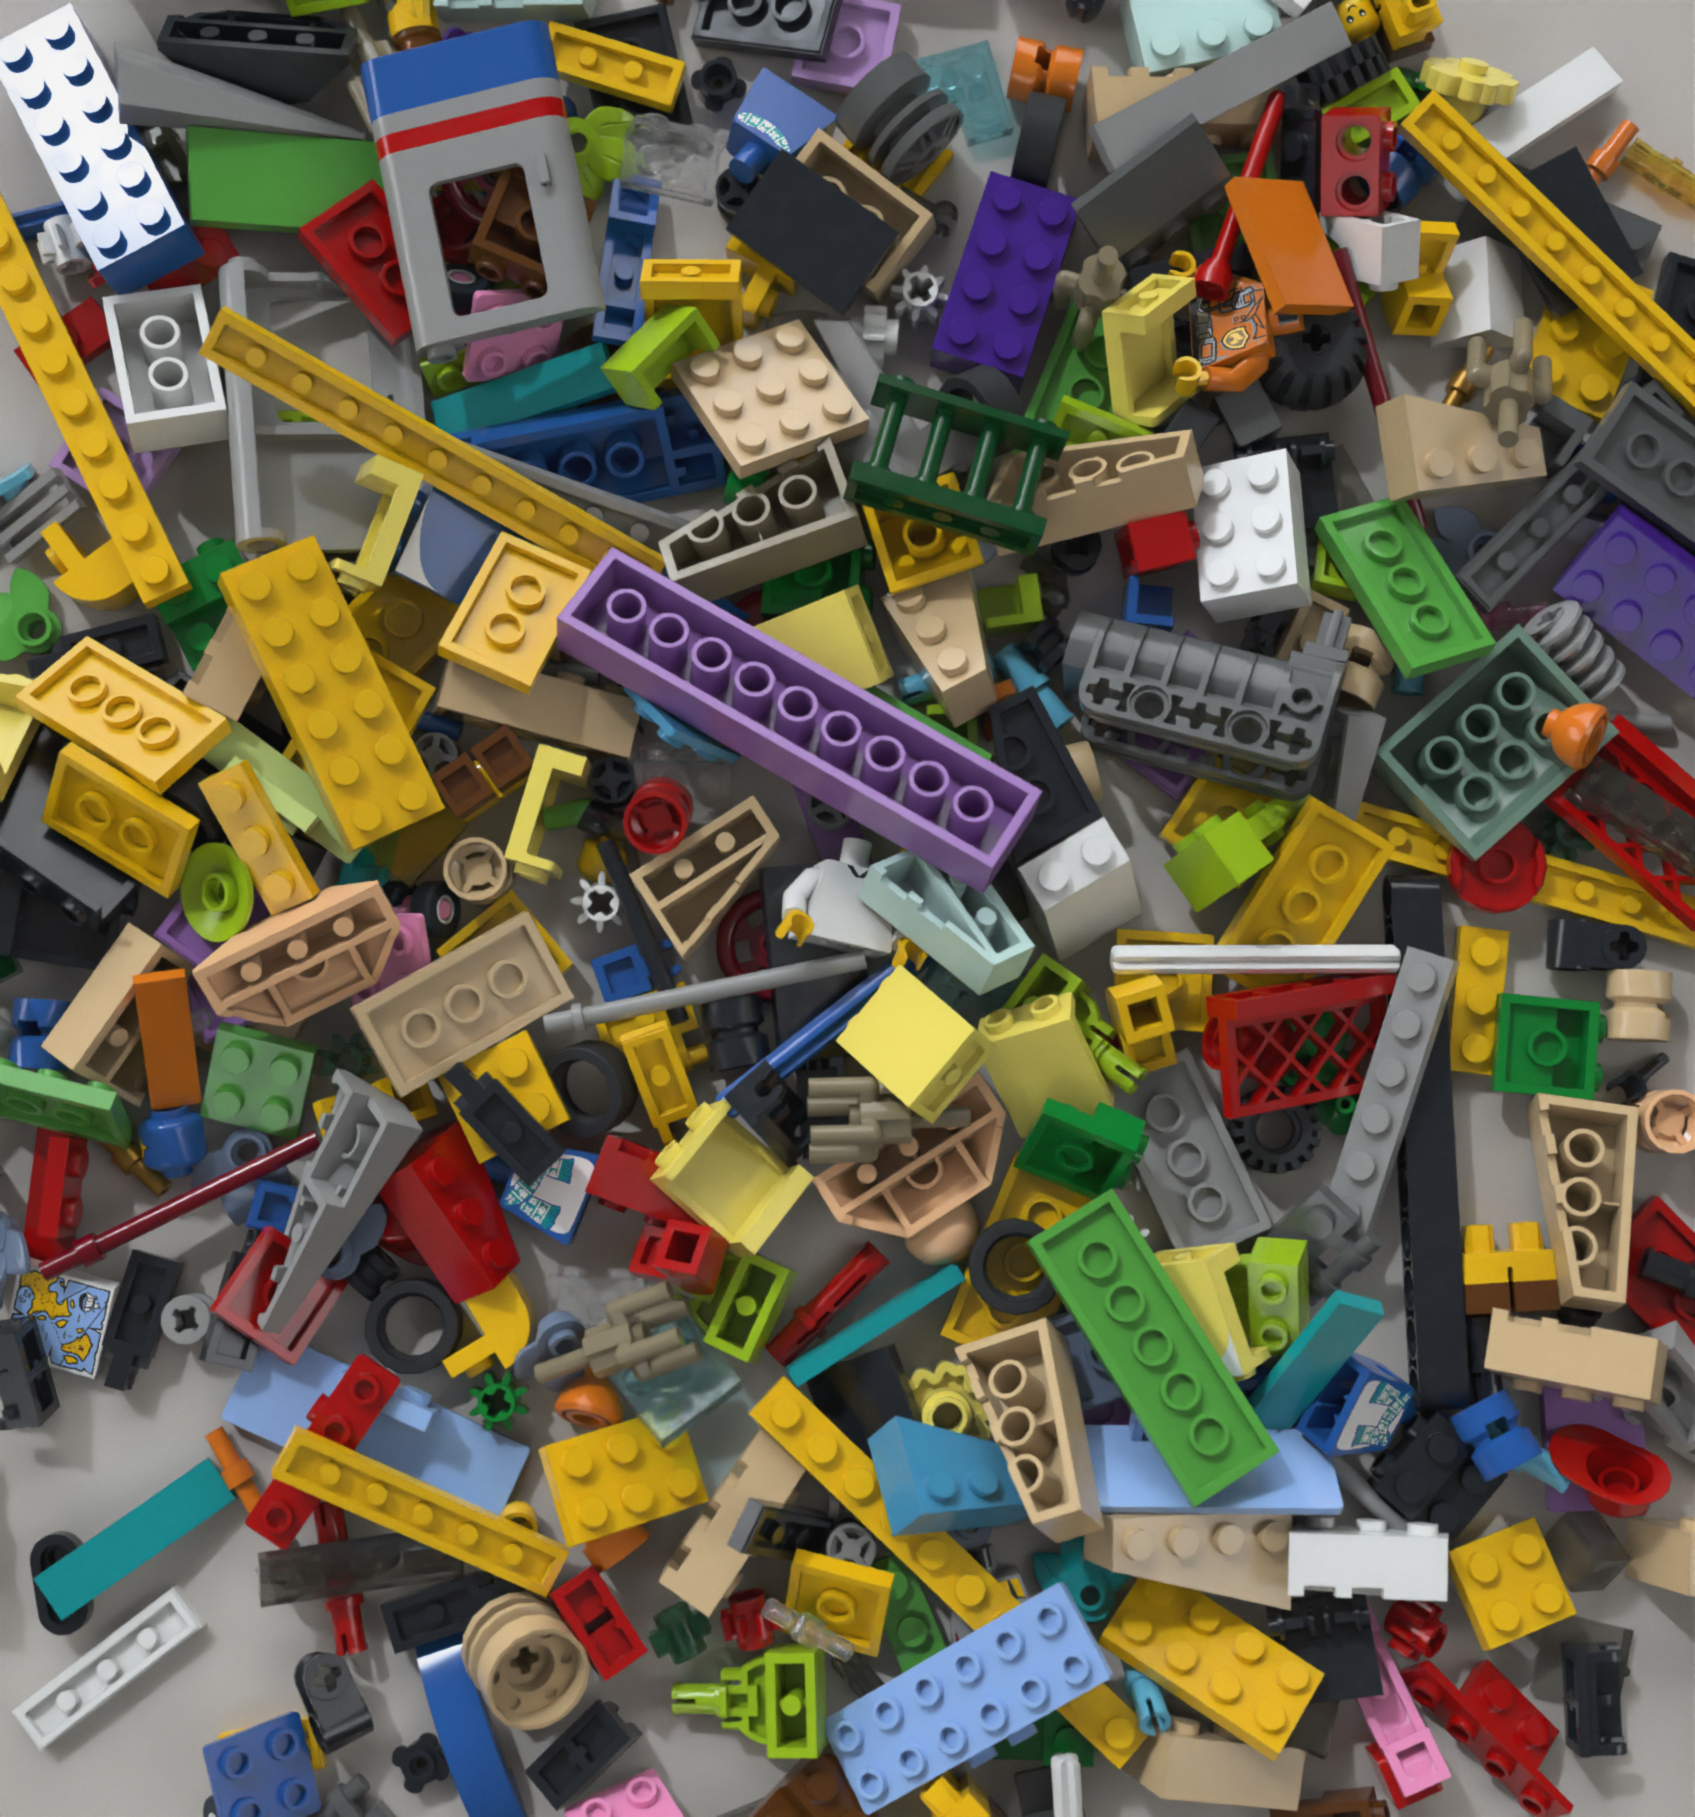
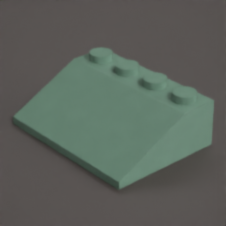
(1478, 750)

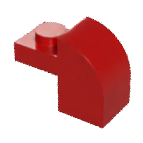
(682, 1255)

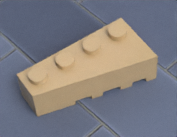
(1111, 94)
(1107, 483)
(556, 708)
(1586, 1190)
(1038, 1422)
(1203, 1552)
(703, 1563)

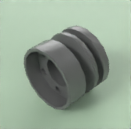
(898, 118)

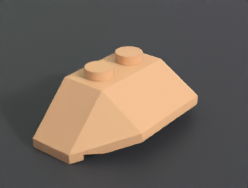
(302, 957)
(923, 1179)

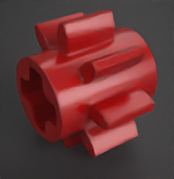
(744, 1620)
(1415, 1628)

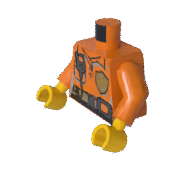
(1229, 337)

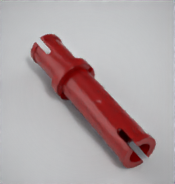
(826, 1305)
(343, 1609)

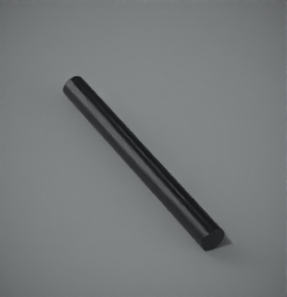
(639, 924)

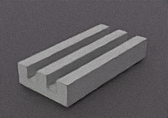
(53, 476)

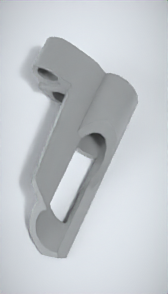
(861, 376)

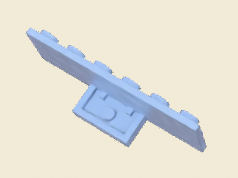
(407, 1434)
(1135, 1479)
(967, 1699)

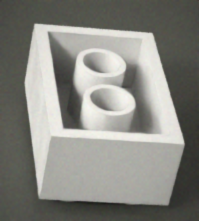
(164, 384)
(1252, 537)

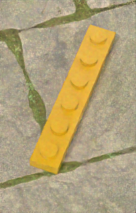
(419, 1511)

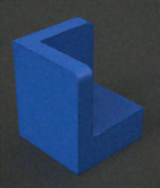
(1147, 604)

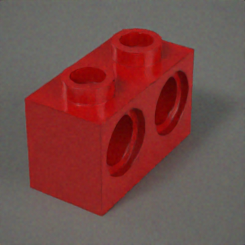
(1344, 159)
(1156, 544)
(597, 1622)

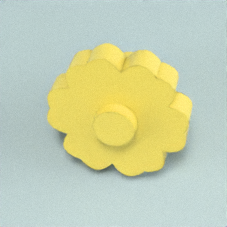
(1468, 84)
(948, 1399)

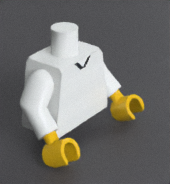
(826, 910)

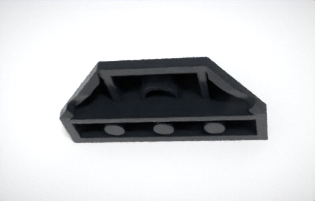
(260, 50)

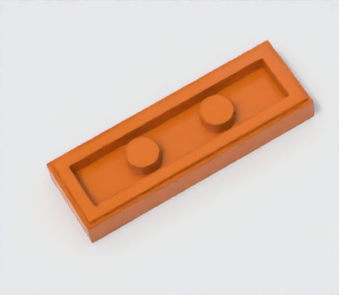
(167, 1038)

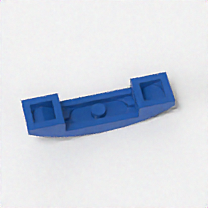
(626, 245)
(467, 1732)

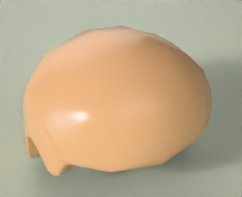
(947, 1238)

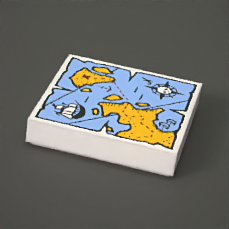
(69, 1314)

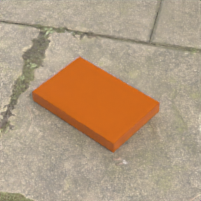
(1288, 246)

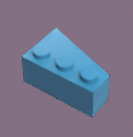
(942, 1479)

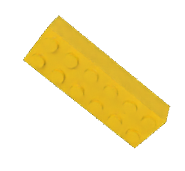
(330, 693)

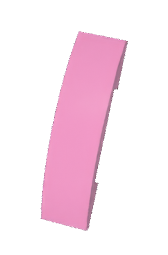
(1399, 1727)

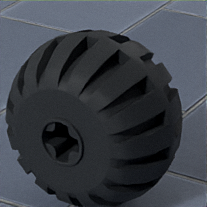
(1320, 378)

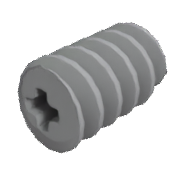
(1577, 648)

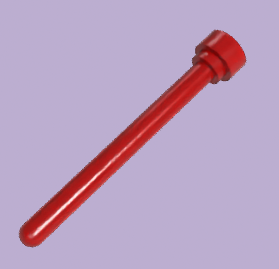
(1215, 276)

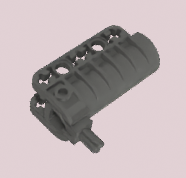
(1208, 700)

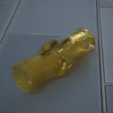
(1661, 171)

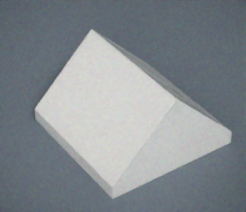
(1485, 294)

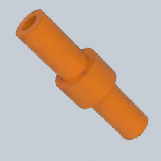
(1604, 161)
(236, 1472)

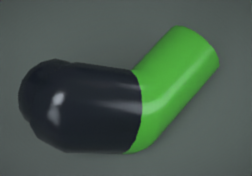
(581, 813)

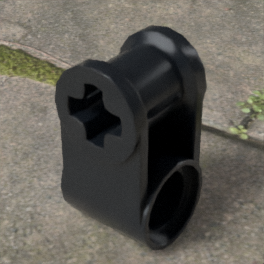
(1586, 945)
(333, 1710)

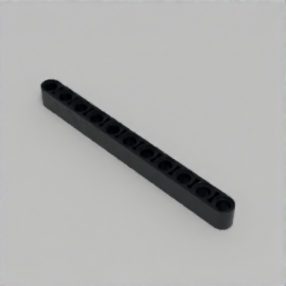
(1429, 1180)

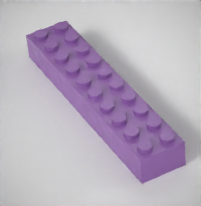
(797, 719)

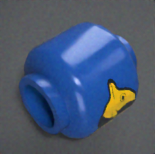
(173, 1140)

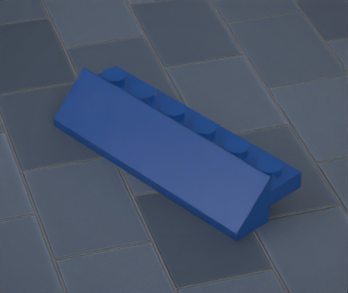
(615, 447)

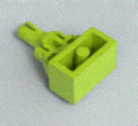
(1229, 851)
(1051, 978)
(1272, 1292)
(743, 1305)
(773, 1703)

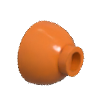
(1576, 733)
(590, 1402)

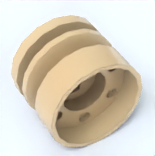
(524, 1661)

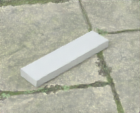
(1549, 104)
(109, 1667)

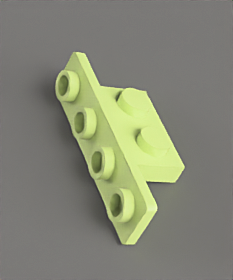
(285, 785)

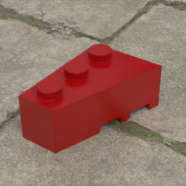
(623, 1182)
(452, 1213)

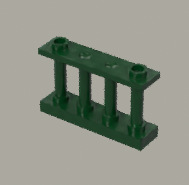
(944, 508)

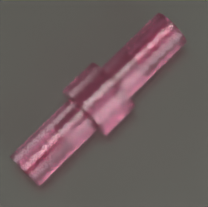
(1505, 615)

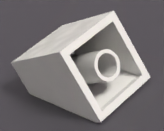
(1080, 889)

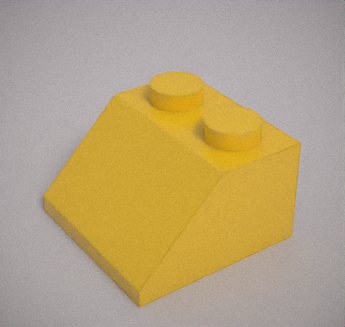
(919, 552)

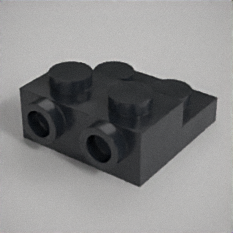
(1432, 1475)

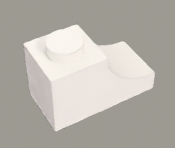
(1380, 247)

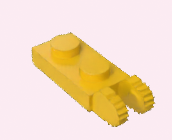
(660, 1076)

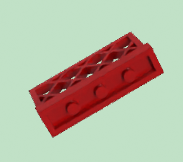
(1653, 768)
(1290, 1001)

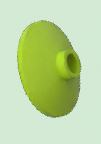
(216, 892)

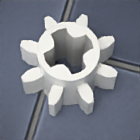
(63, 246)
(916, 308)
(877, 332)
(586, 901)

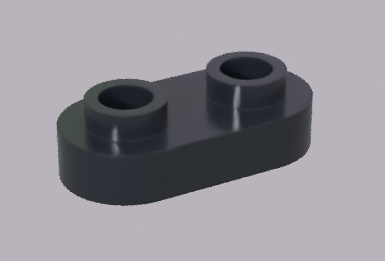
(43, 1557)

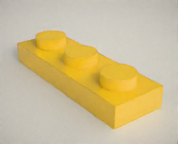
(616, 67)
(259, 837)
(1474, 997)

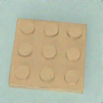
(769, 398)

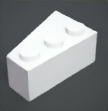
(1368, 1559)

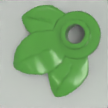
(22, 611)

